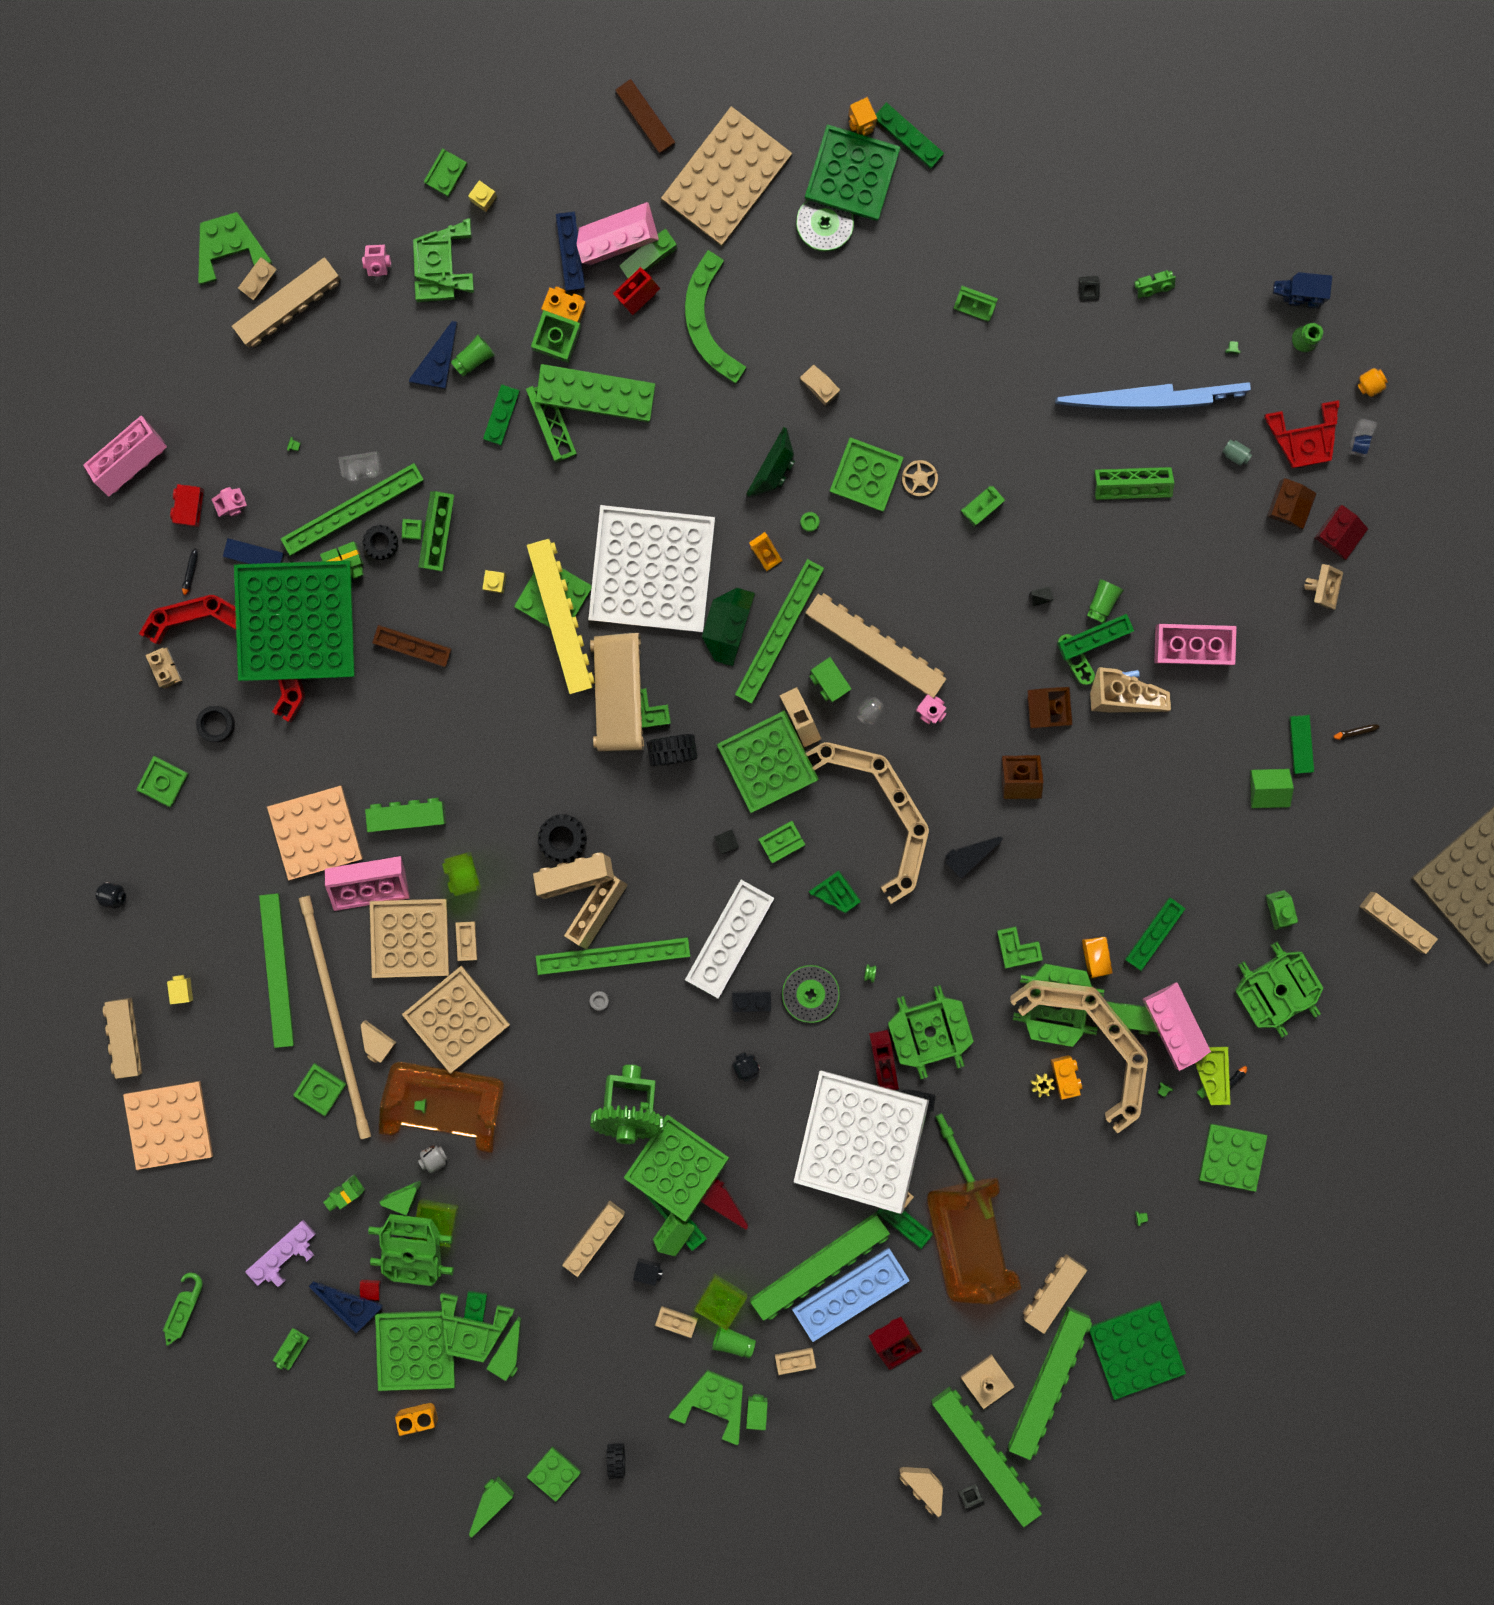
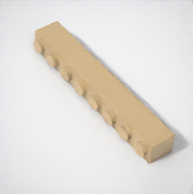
(876, 646)

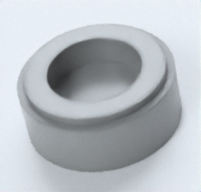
(599, 1000)

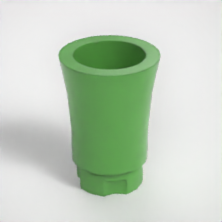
(1302, 340)
(472, 356)
(1104, 600)
(733, 1343)

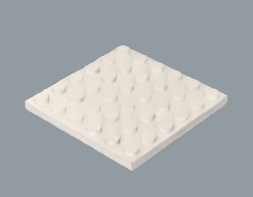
(651, 568)
(861, 1141)

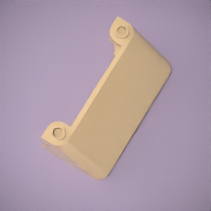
(617, 692)

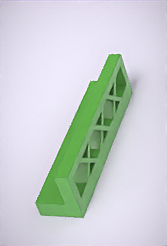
(554, 448)
(1134, 486)

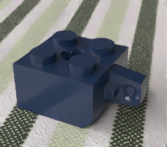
(1305, 289)

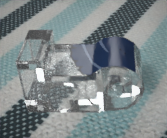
(1362, 437)

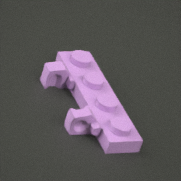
(292, 1243)

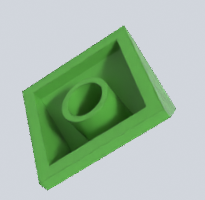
(1271, 788)
(402, 1199)

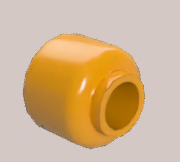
(1372, 382)

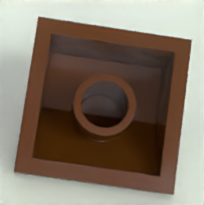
(1291, 503)
(1049, 707)
(1022, 777)

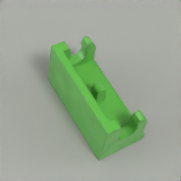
(975, 303)
(982, 505)
(672, 1235)

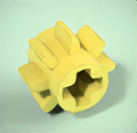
(1040, 1080)

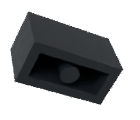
(751, 1000)

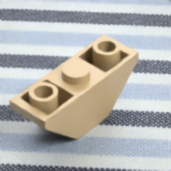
(800, 717)
(925, 1487)

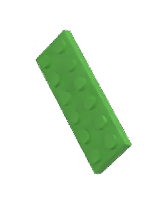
(595, 393)

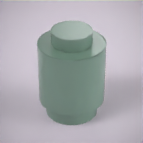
(1237, 452)

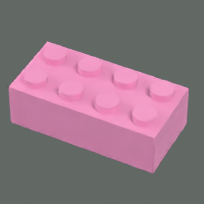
(1195, 644)

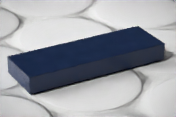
(251, 553)

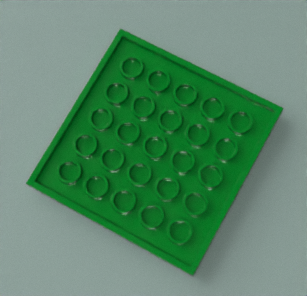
(294, 620)

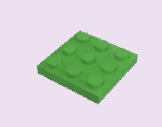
(866, 474)
(532, 603)
(1232, 1157)

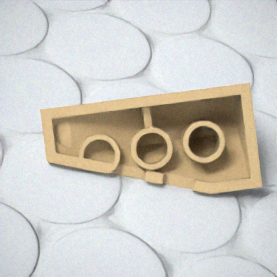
(1121, 693)

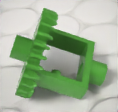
(628, 1124)

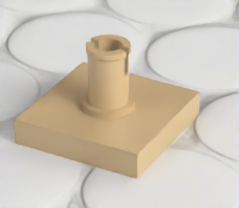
(1326, 587)
(987, 1381)

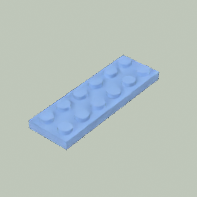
(850, 1294)

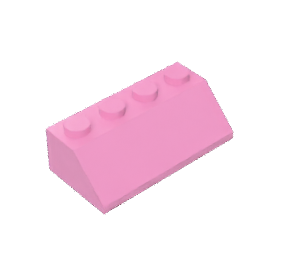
(616, 234)
(124, 456)
(366, 882)
(1177, 1026)

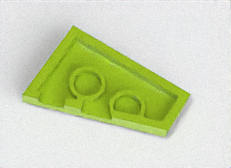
(1215, 1075)

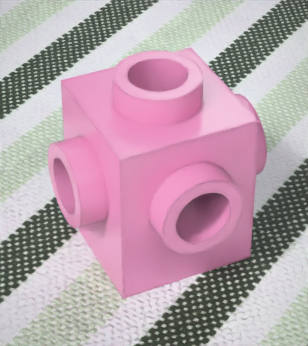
(376, 260)
(229, 502)
(925, 705)

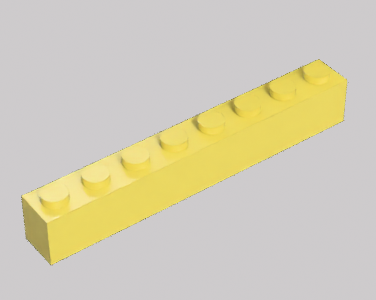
(559, 616)

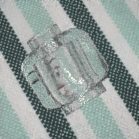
(870, 710)

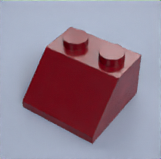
(1341, 531)
(895, 1343)

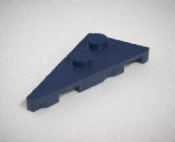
(436, 365)
(350, 1308)

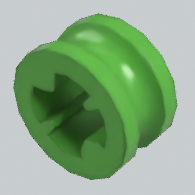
(870, 973)

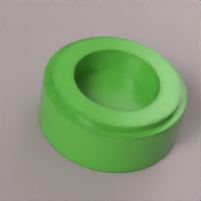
(810, 521)

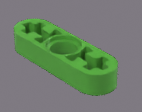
(1083, 661)

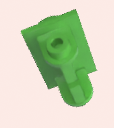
(1163, 282)
(290, 1349)

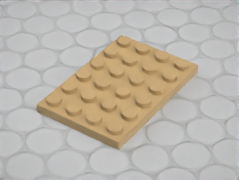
(726, 176)

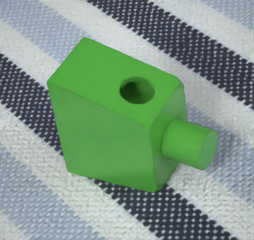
(1281, 909)

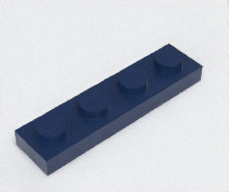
(569, 252)

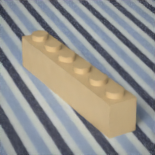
(286, 303)

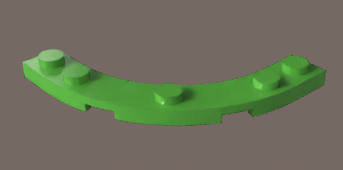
(697, 324)

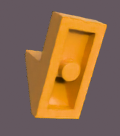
(765, 551)

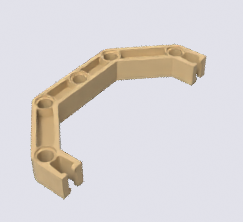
(906, 810)
(1104, 1016)

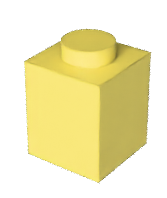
(482, 196)
(494, 581)
(180, 990)

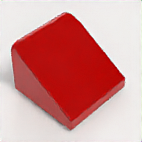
(370, 1289)

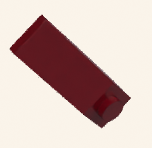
(884, 1059)
(721, 1201)

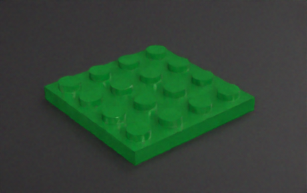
(852, 172)
(1137, 1350)

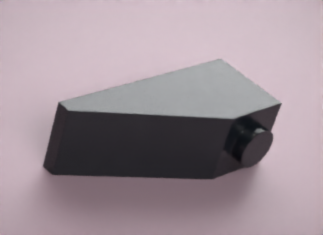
(967, 857)

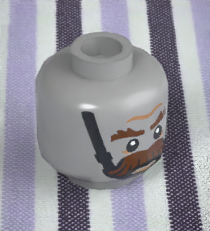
(432, 1159)

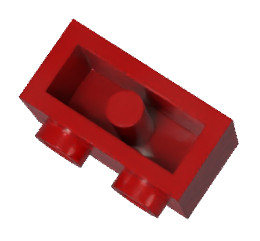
(636, 291)
(187, 505)

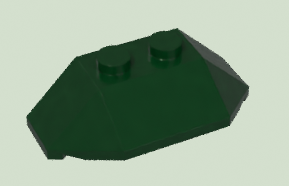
(774, 467)
(726, 624)

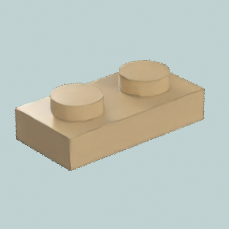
(257, 278)
(466, 941)
(676, 1322)
(795, 1361)

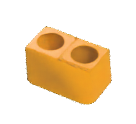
(1097, 956)
(428, 1408)

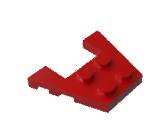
(1306, 444)

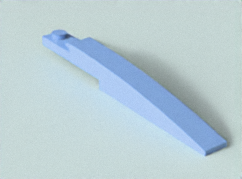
(1154, 397)

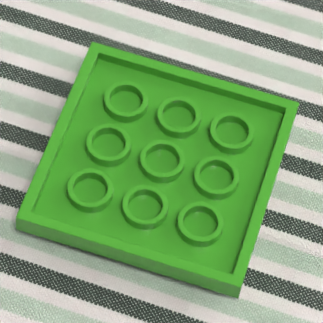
(767, 761)
(677, 1168)
(412, 1351)

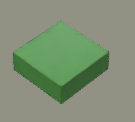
(412, 529)

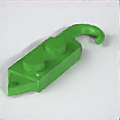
(182, 1310)

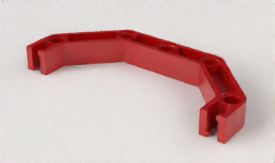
(199, 609)

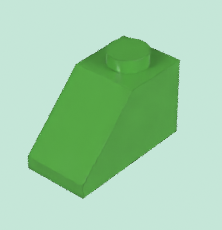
(756, 1412)

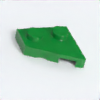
(836, 892)

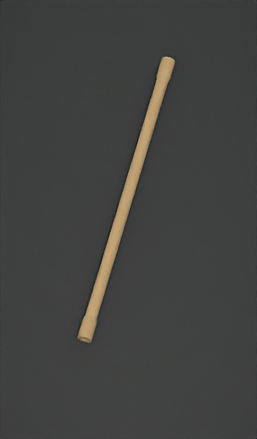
(308, 913)

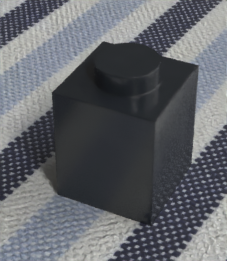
(647, 1272)

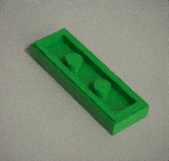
(1301, 744)
(907, 1226)

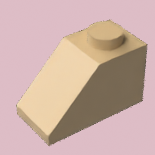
(820, 385)
(375, 1042)

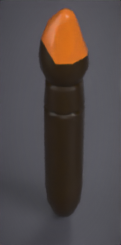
(1356, 731)

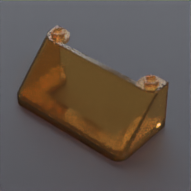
(455, 1102)
(971, 1242)

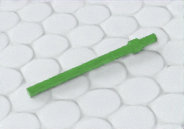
(947, 1133)

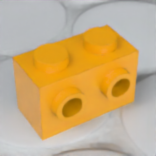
(862, 117)
(564, 305)
(1065, 1077)

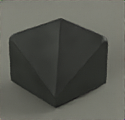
(1041, 596)

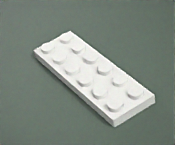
(729, 938)

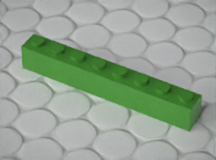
(820, 1266)
(1049, 1383)
(985, 1455)

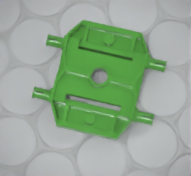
(1268, 978)
(1054, 1032)
(938, 1045)
(426, 1261)

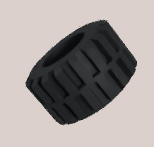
(672, 750)
(574, 826)

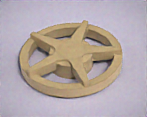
(919, 478)

